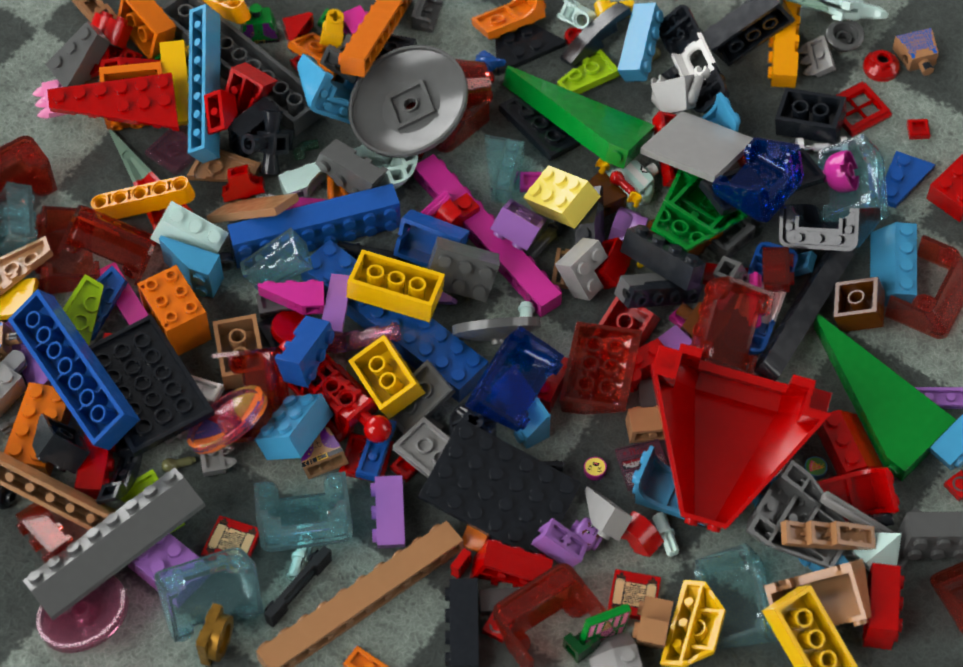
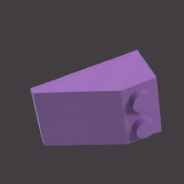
(517, 225)

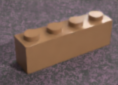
(644, 424)

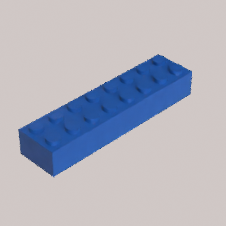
(316, 223)
(73, 370)

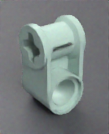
(573, 13)

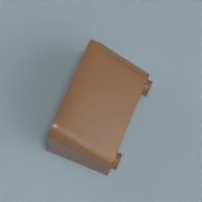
(839, 588)

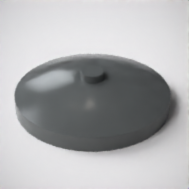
(494, 329)

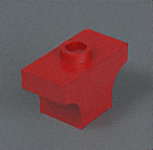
(242, 184)

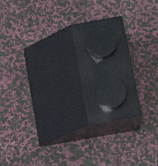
(59, 444)

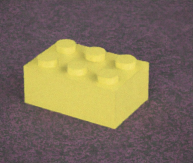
(561, 196)

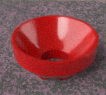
(881, 71)

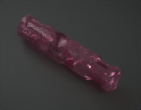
(364, 338)

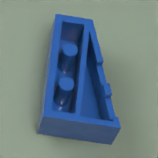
(305, 352)

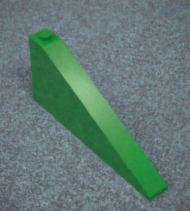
(600, 128)
(893, 412)

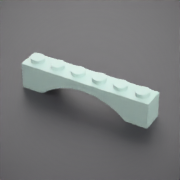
(309, 177)

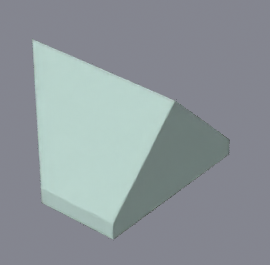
(886, 550)

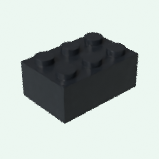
(810, 115)

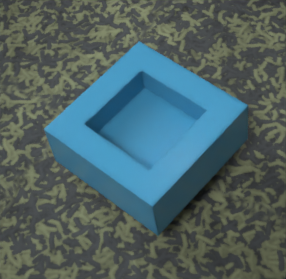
(805, 263)

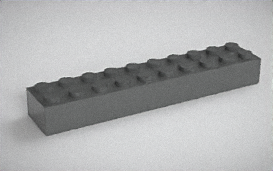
(237, 49)

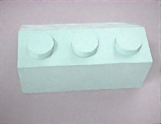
(189, 228)

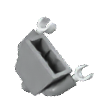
(678, 93)

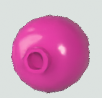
(840, 172)

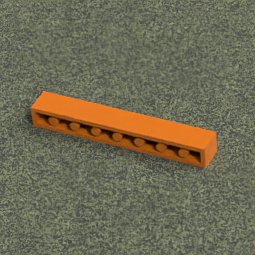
(371, 36)

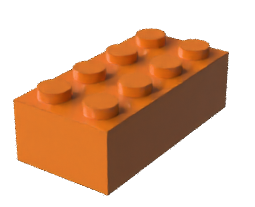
(37, 400)

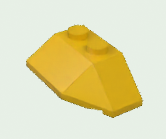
(693, 626)

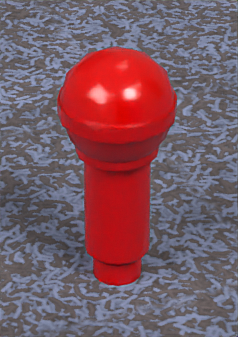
(617, 178)

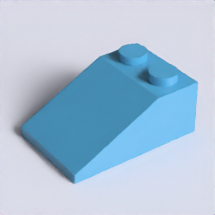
(199, 267)

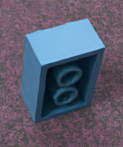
(294, 426)

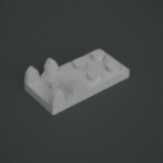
(422, 446)

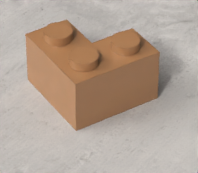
(654, 622)

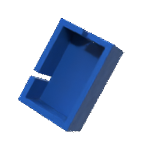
(419, 241)

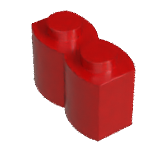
(115, 30)

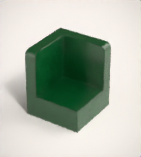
(576, 649)

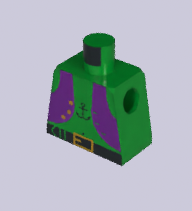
(261, 26)

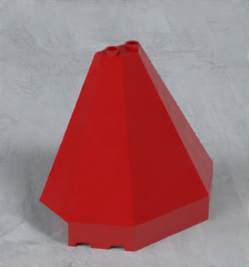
(728, 431)

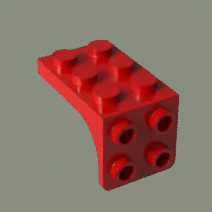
(865, 489)

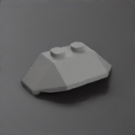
(616, 651)

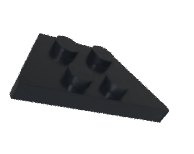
(525, 46)

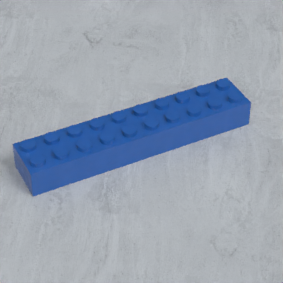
(419, 339)

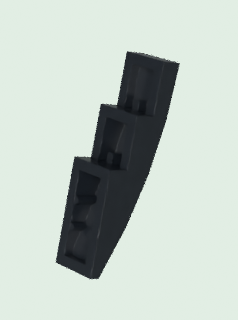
(591, 36)

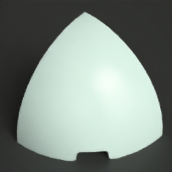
(399, 170)

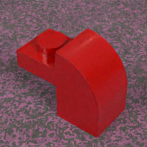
(458, 210)
(642, 535)

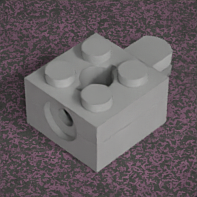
(11, 382)

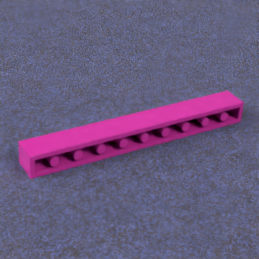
(514, 264)

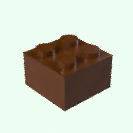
(859, 304)

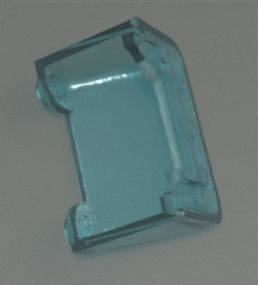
(872, 179)
(738, 583)
(193, 587)

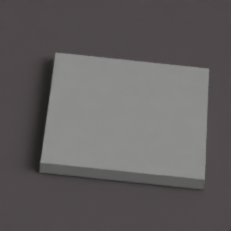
(696, 146)

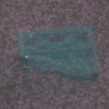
(503, 165)
(277, 260)

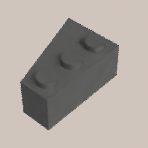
(78, 56)
(349, 169)

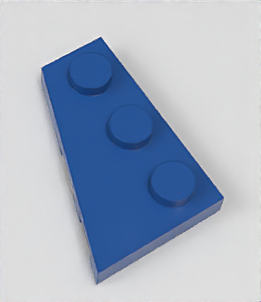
(904, 176)
(113, 288)

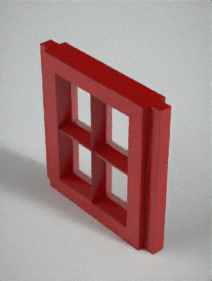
(867, 122)

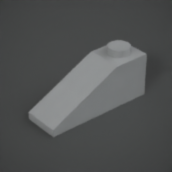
(606, 515)

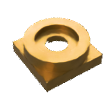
(215, 635)

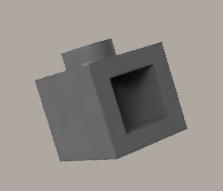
(732, 268)

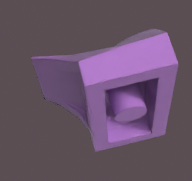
(625, 219)

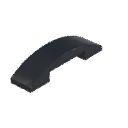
(123, 477)

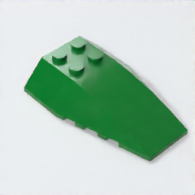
(689, 216)

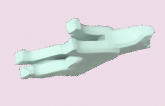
(851, 10)

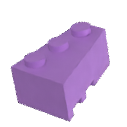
(388, 511)

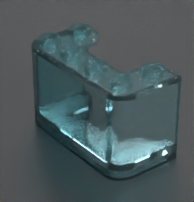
(303, 519)

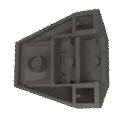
(792, 497)

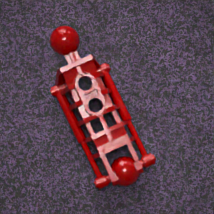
(361, 406)

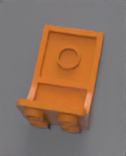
(509, 17)

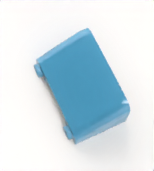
(321, 92)

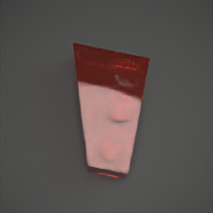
(43, 531)

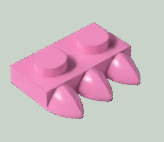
(43, 102)

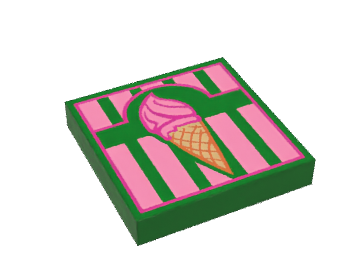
(605, 624)

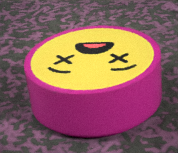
(595, 468)

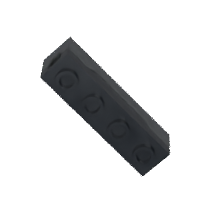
(653, 290)

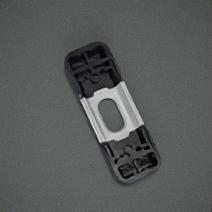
(682, 38)

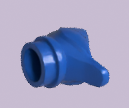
(490, 61)

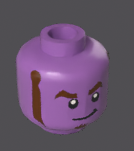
(587, 532)

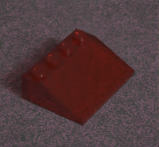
(599, 369)

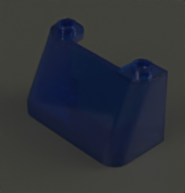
(766, 179)
(514, 379)

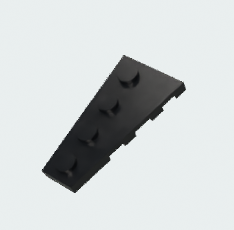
(538, 129)

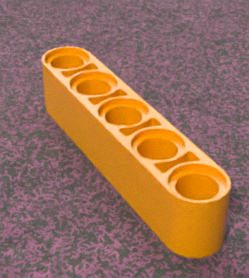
(231, 10)
(144, 198)

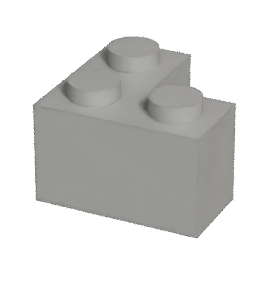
(578, 268)

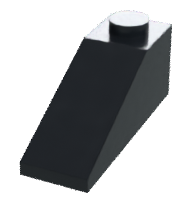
(593, 223)

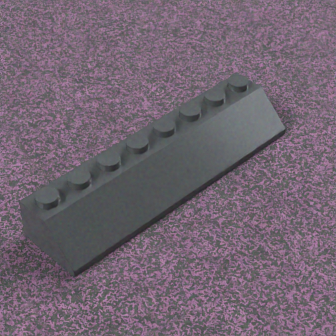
(114, 543)

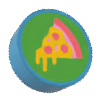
(816, 467)

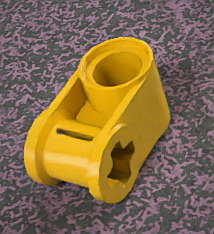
(332, 29)

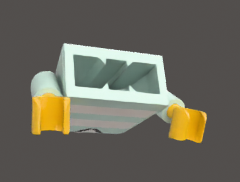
(638, 176)

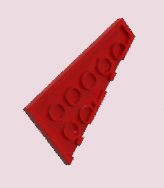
(129, 100)

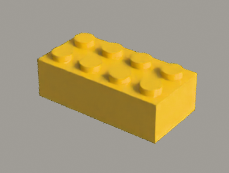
(395, 285)
(807, 630)

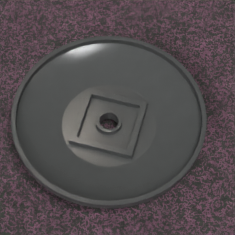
(393, 82)

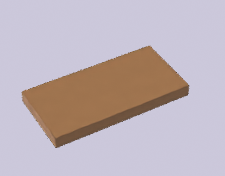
(253, 208)

